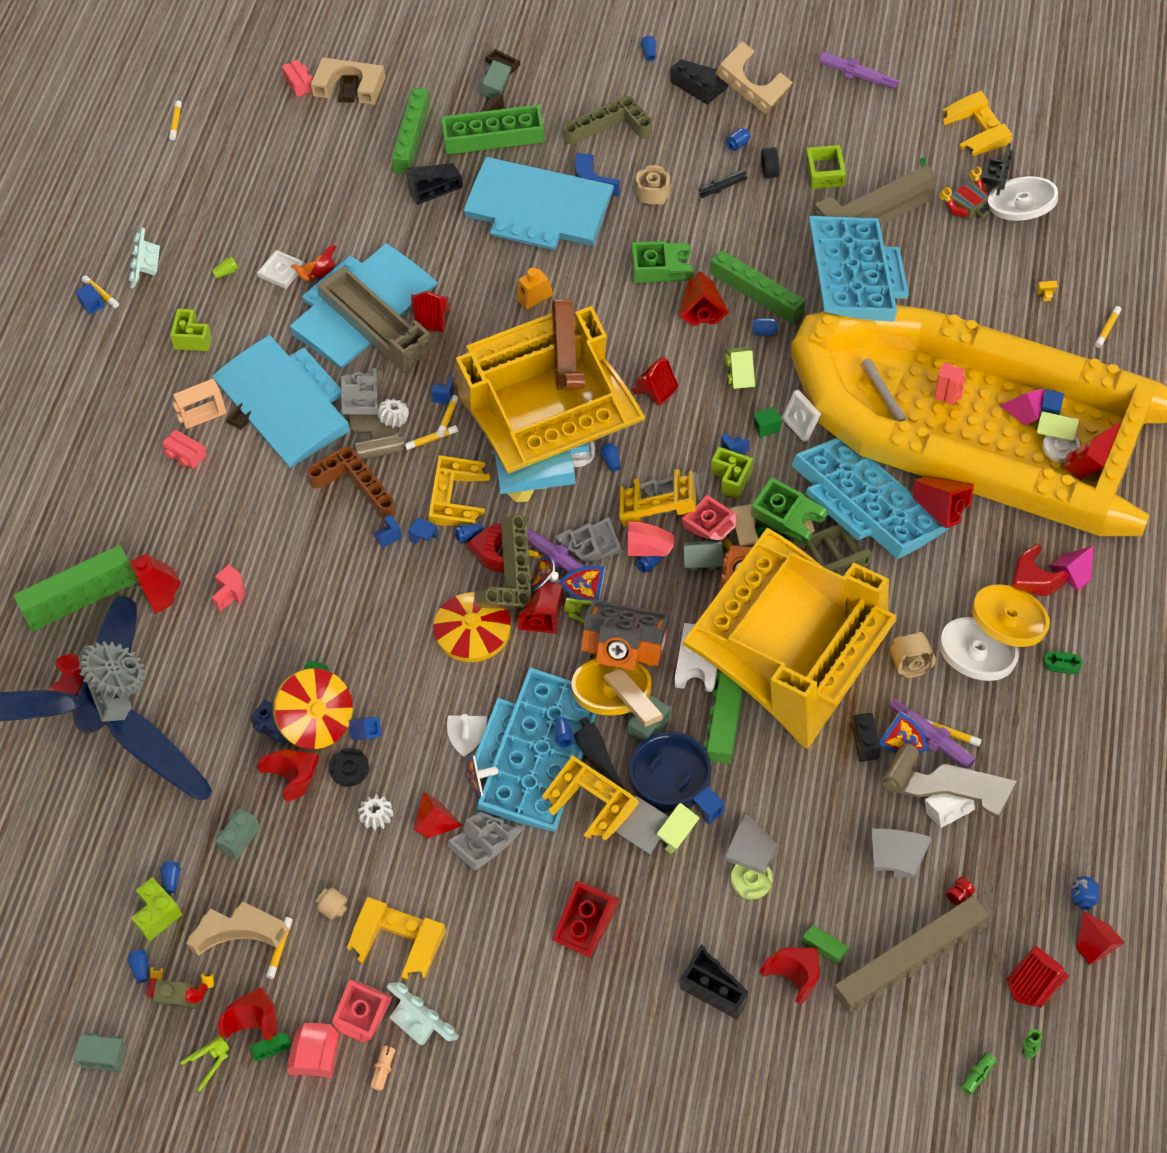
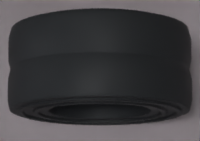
(770, 162)

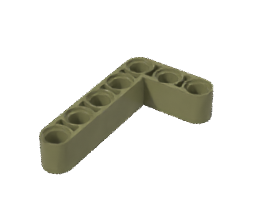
(607, 116)
(516, 569)

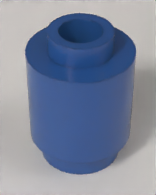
(738, 139)
(765, 326)

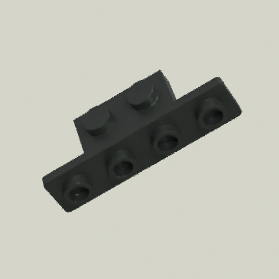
(997, 170)

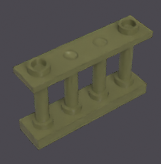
(841, 564)

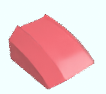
(710, 520)
(648, 540)
(360, 1010)
(313, 1050)

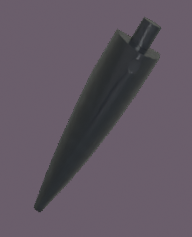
(594, 749)

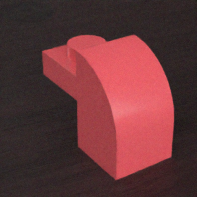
(230, 587)

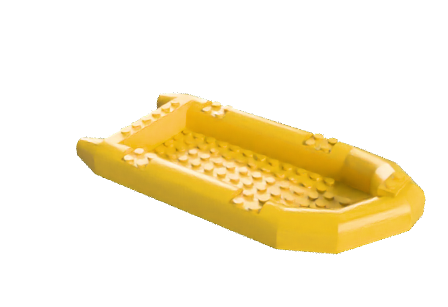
(975, 436)

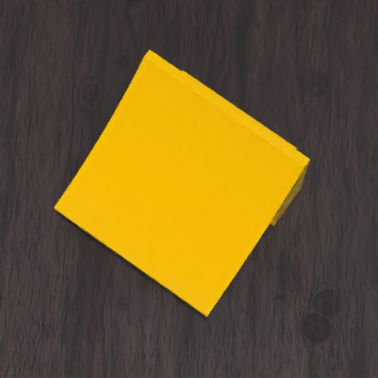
(515, 399)
(793, 632)

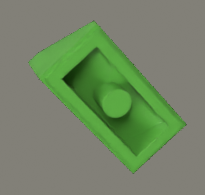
(826, 944)

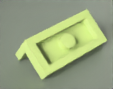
(1057, 426)
(677, 827)

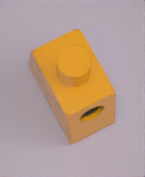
(533, 288)

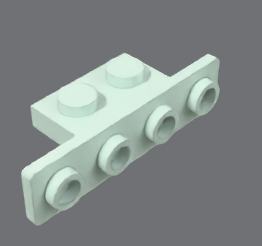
(145, 258)
(416, 1018)

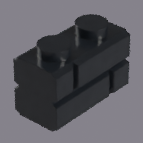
(865, 737)

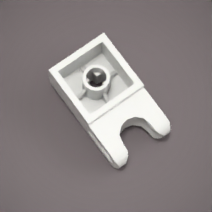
(692, 665)

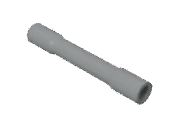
(873, 373)

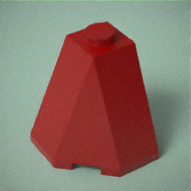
(702, 302)
(943, 498)
(155, 581)
(543, 610)

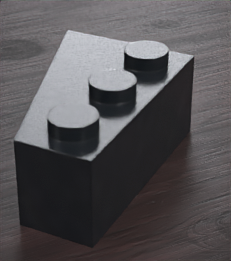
(697, 80)
(433, 181)
(713, 984)

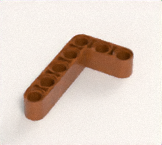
(564, 346)
(348, 461)

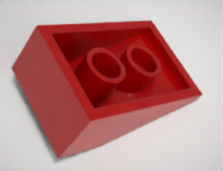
(1092, 454)
(585, 918)

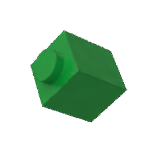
(767, 422)

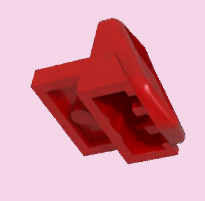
(430, 310)
(657, 381)
(1036, 978)

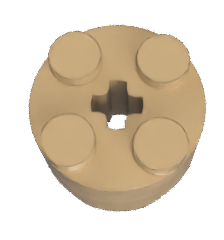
(653, 185)
(912, 655)

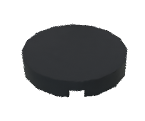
(349, 767)

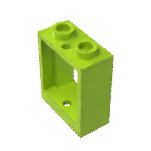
(819, 179)

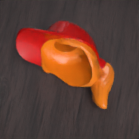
(319, 268)

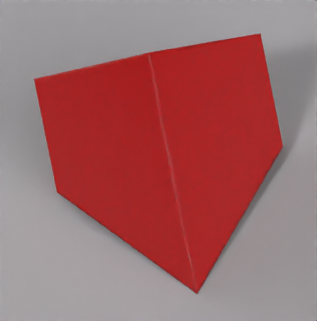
(434, 818)
(1096, 939)

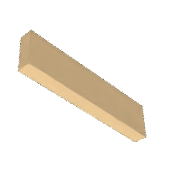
(633, 697)

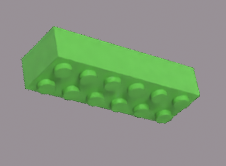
(493, 129)
(75, 588)

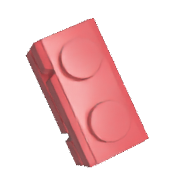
(297, 77)
(950, 384)
(183, 449)

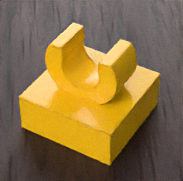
(1046, 288)

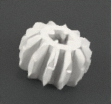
(393, 413)
(382, 814)

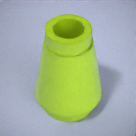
(225, 268)

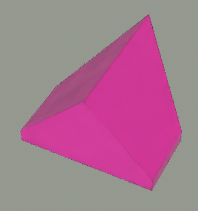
(1026, 407)
(1078, 565)

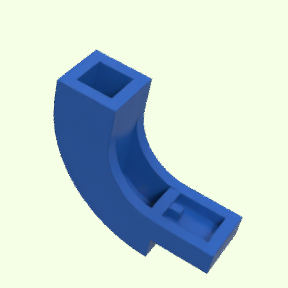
(584, 169)

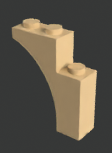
(245, 923)

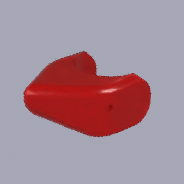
(485, 548)
(1033, 579)
(71, 680)
(294, 766)
(797, 965)
(249, 1011)

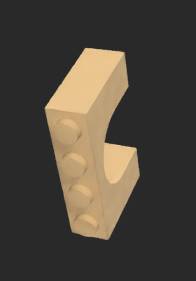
(331, 71)
(760, 96)
(745, 530)

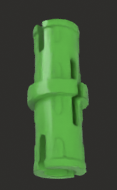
(1032, 1043)
(978, 1073)

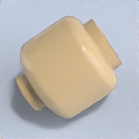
(331, 903)

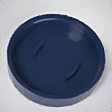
(669, 770)

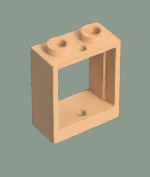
(203, 412)

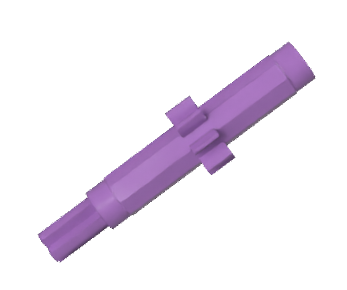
(852, 69)
(556, 552)
(938, 738)

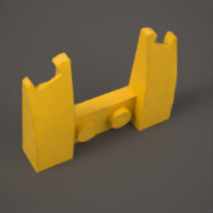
(994, 133)
(447, 471)
(682, 500)
(618, 801)
(377, 916)

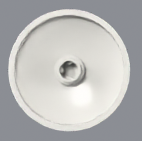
(1023, 198)
(975, 652)

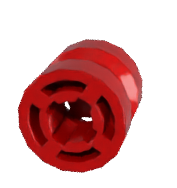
(960, 891)

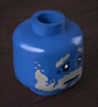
(1085, 892)

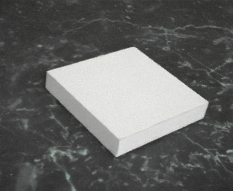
(278, 269)
(801, 415)

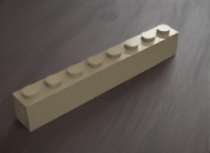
(911, 954)

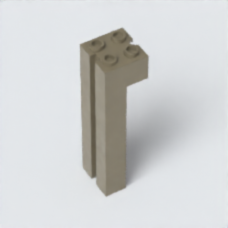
(887, 200)
(375, 320)

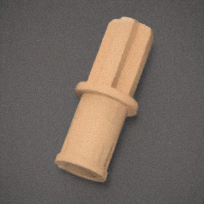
(382, 1068)

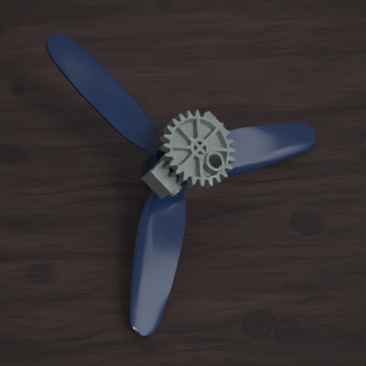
(109, 679)

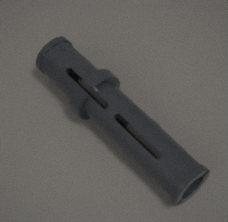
(717, 186)

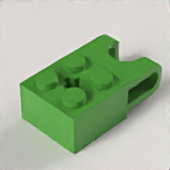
(660, 262)
(787, 510)

